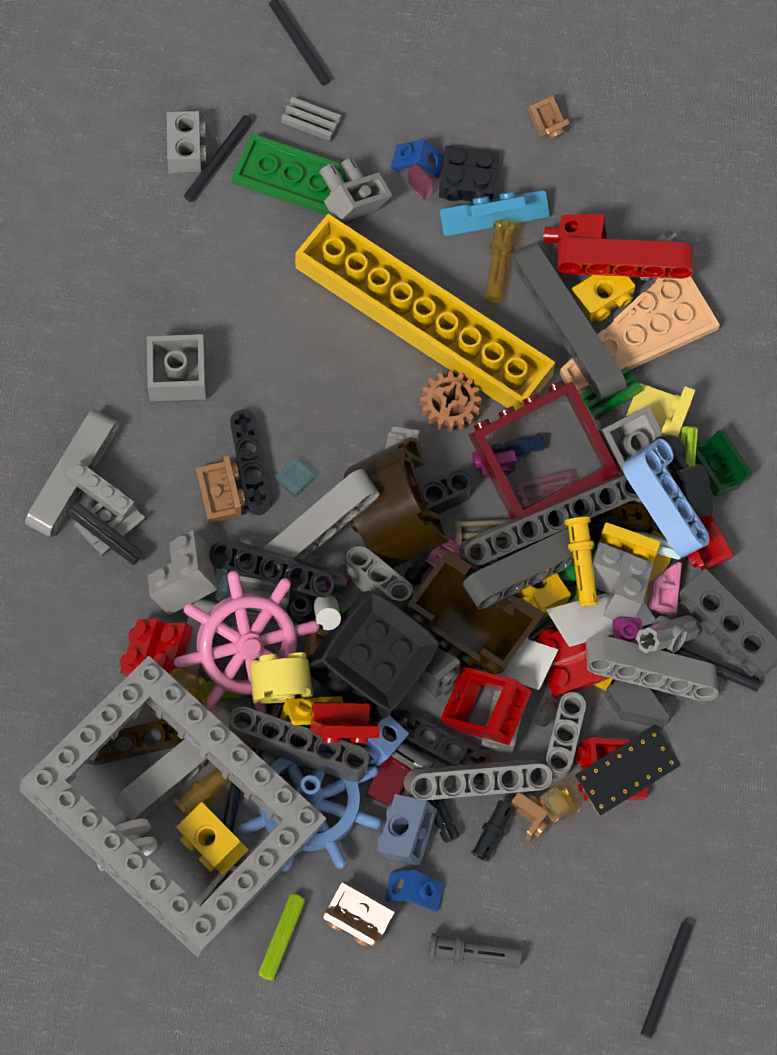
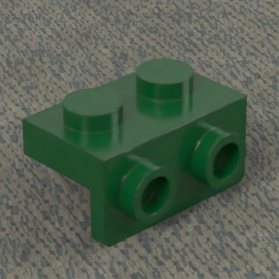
(722, 462)

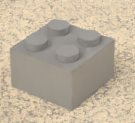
(176, 367)

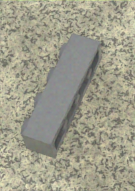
(99, 489)

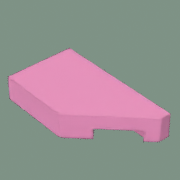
(665, 591)

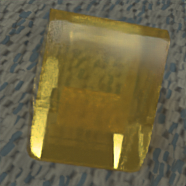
(558, 804)

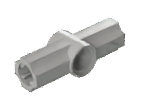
(667, 634)

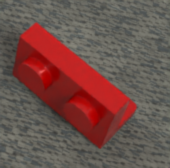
(715, 552)
(343, 720)

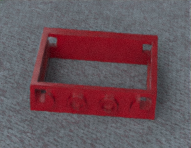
(530, 404)

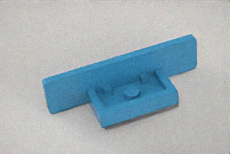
(484, 212)

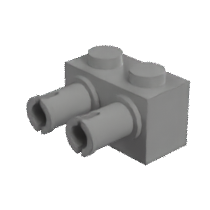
(357, 196)

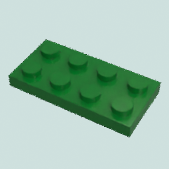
(284, 173)

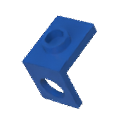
(417, 152)
(416, 889)

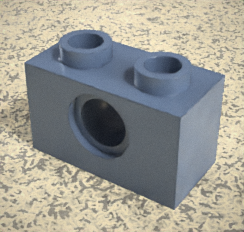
(410, 845)

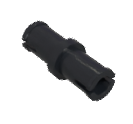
(493, 831)

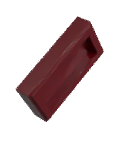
(388, 781)

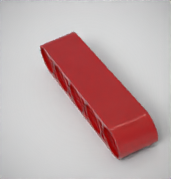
(625, 258)

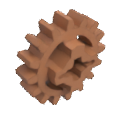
(459, 410)

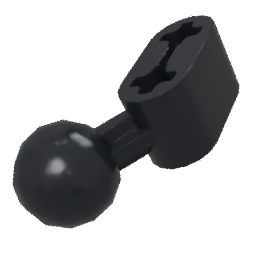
(690, 479)

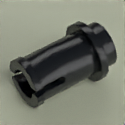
(305, 607)

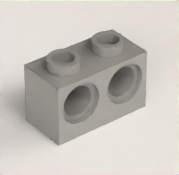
(181, 142)

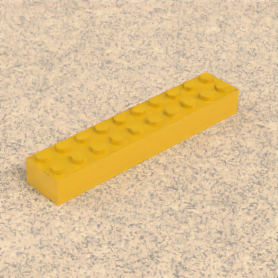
(423, 313)

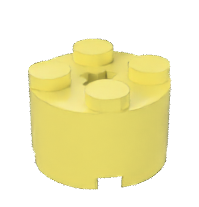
(280, 679)

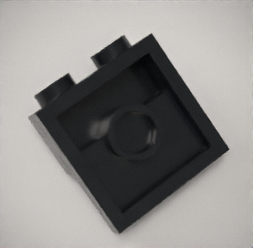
(468, 173)

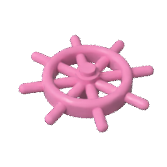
(243, 641)

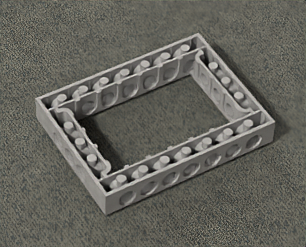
(190, 923)

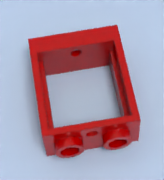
(506, 711)

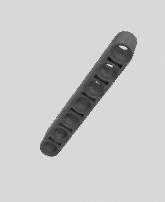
(568, 321)
(539, 520)

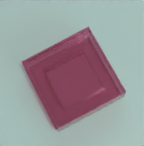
(419, 182)

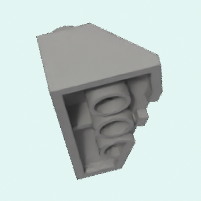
(627, 437)

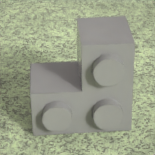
(187, 576)
(623, 578)

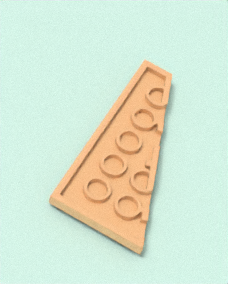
(651, 326)

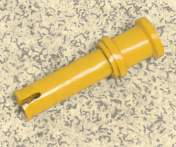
(581, 547)

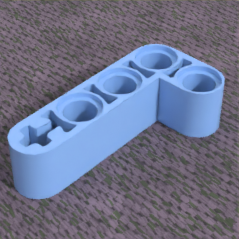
(664, 499)

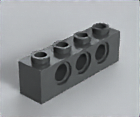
(728, 609)

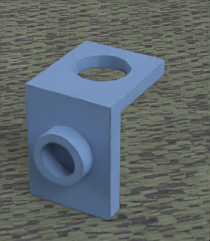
(381, 749)

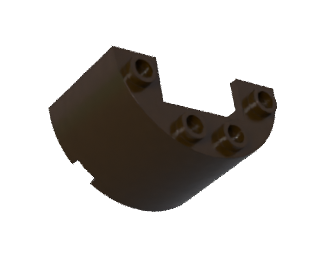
(398, 520)
(476, 636)

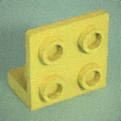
(667, 408)

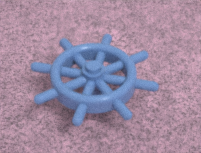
(310, 789)

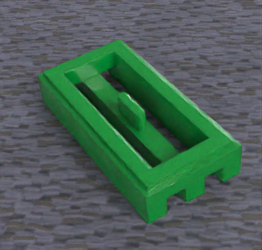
(591, 400)

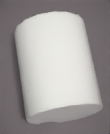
(327, 612)

